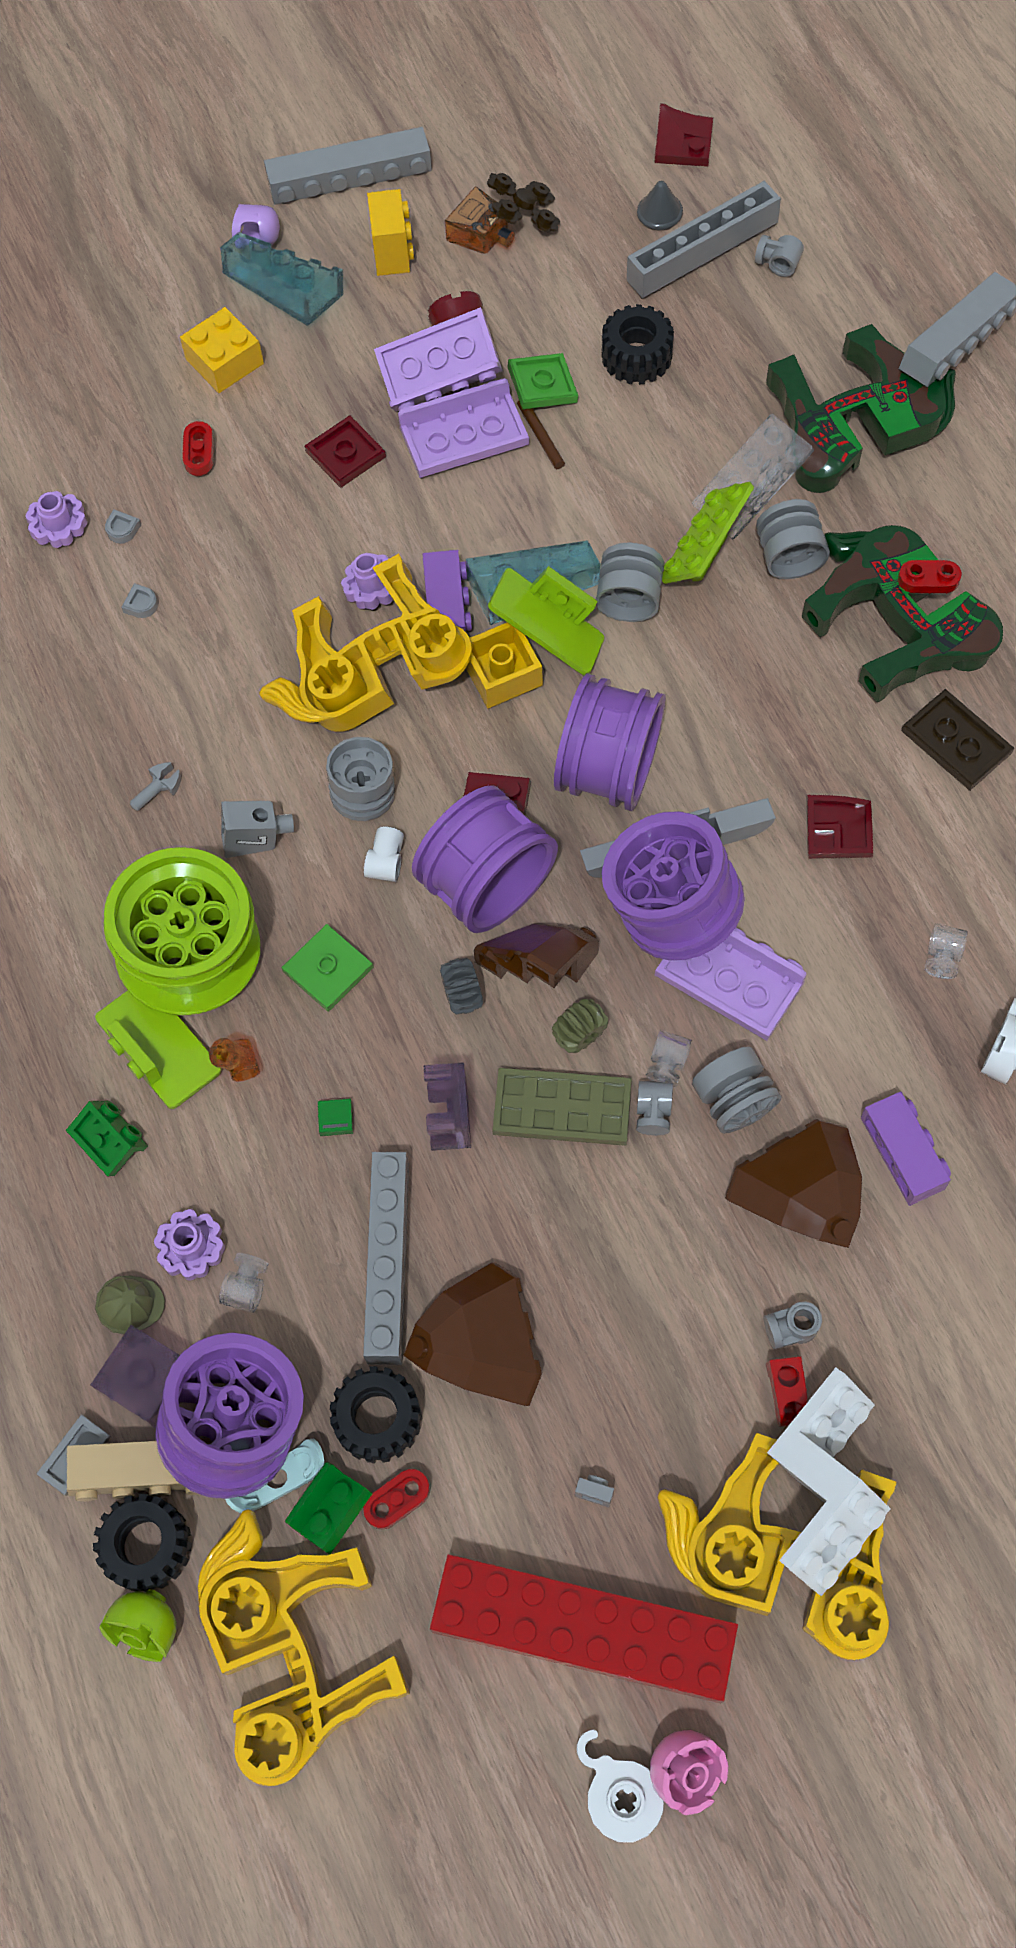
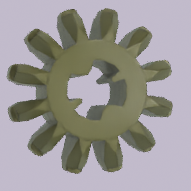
(580, 1025)

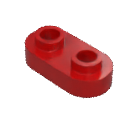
(198, 451)
(930, 576)
(395, 1497)

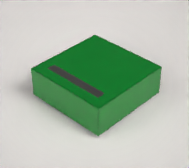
(335, 1117)

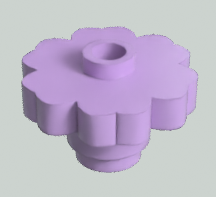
(56, 519)
(363, 584)
(190, 1259)

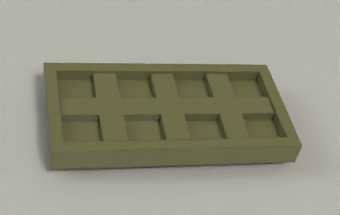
(562, 1106)

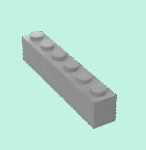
(348, 165)
(703, 239)
(960, 330)
(386, 1259)

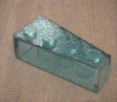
(286, 281)
(571, 560)

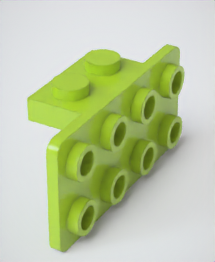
(706, 534)
(551, 615)
(157, 1049)

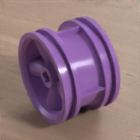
(484, 858)

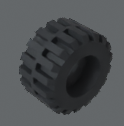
(637, 326)
(369, 1385)
(118, 1526)

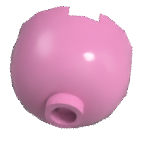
(688, 1771)

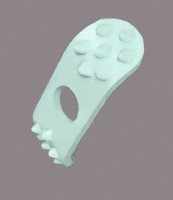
(300, 1466)

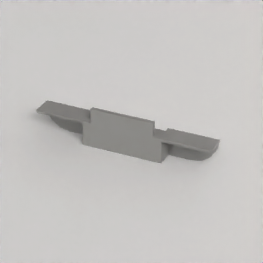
(730, 825)

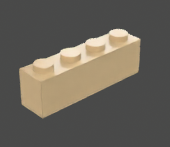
(119, 1471)

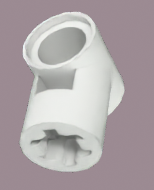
(384, 859)

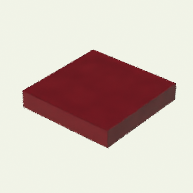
(345, 451)

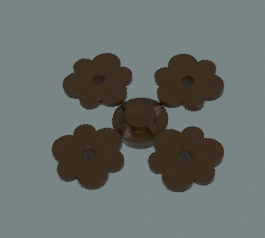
(525, 199)

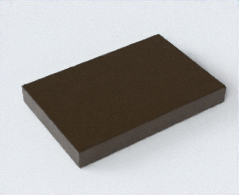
(957, 739)

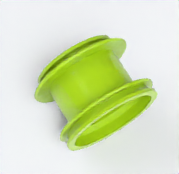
(174, 891)

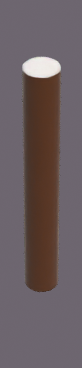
(542, 436)

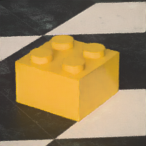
(390, 232)
(222, 350)
(503, 665)

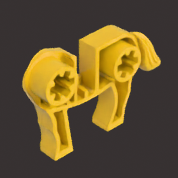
(347, 684)
(739, 1565)
(250, 1620)

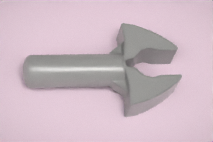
(157, 785)

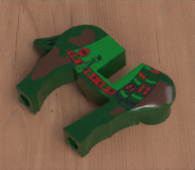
(893, 408)
(954, 635)

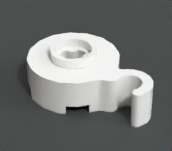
(1002, 1057)
(609, 1780)

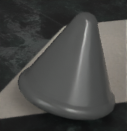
(660, 208)

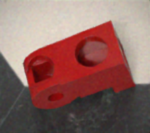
(787, 1388)

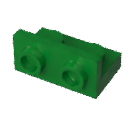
(106, 1136)
(328, 1508)

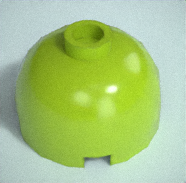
(142, 1623)

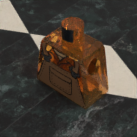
(476, 225)

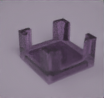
(450, 1128)
(136, 1374)

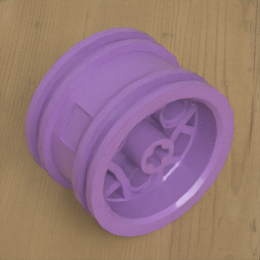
(609, 741)
(673, 885)
(242, 1453)

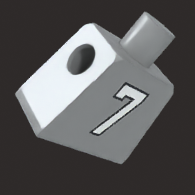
(251, 827)

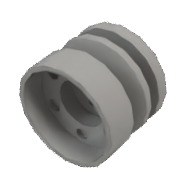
(792, 539)
(630, 582)
(360, 778)
(736, 1089)

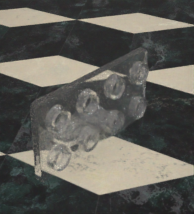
(765, 461)

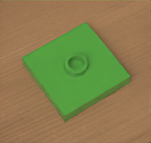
(542, 381)
(327, 967)

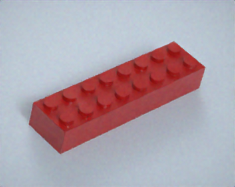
(585, 1628)

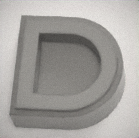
(121, 527)
(140, 602)

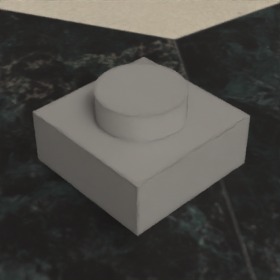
(594, 1490)

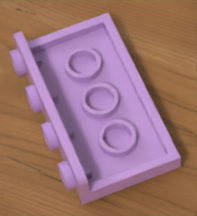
(438, 360)
(462, 427)
(739, 982)

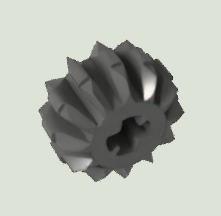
(461, 986)

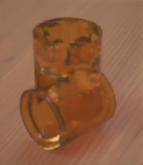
(236, 1057)

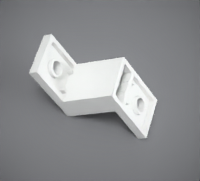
(850, 1505)

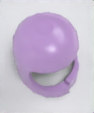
(257, 222)

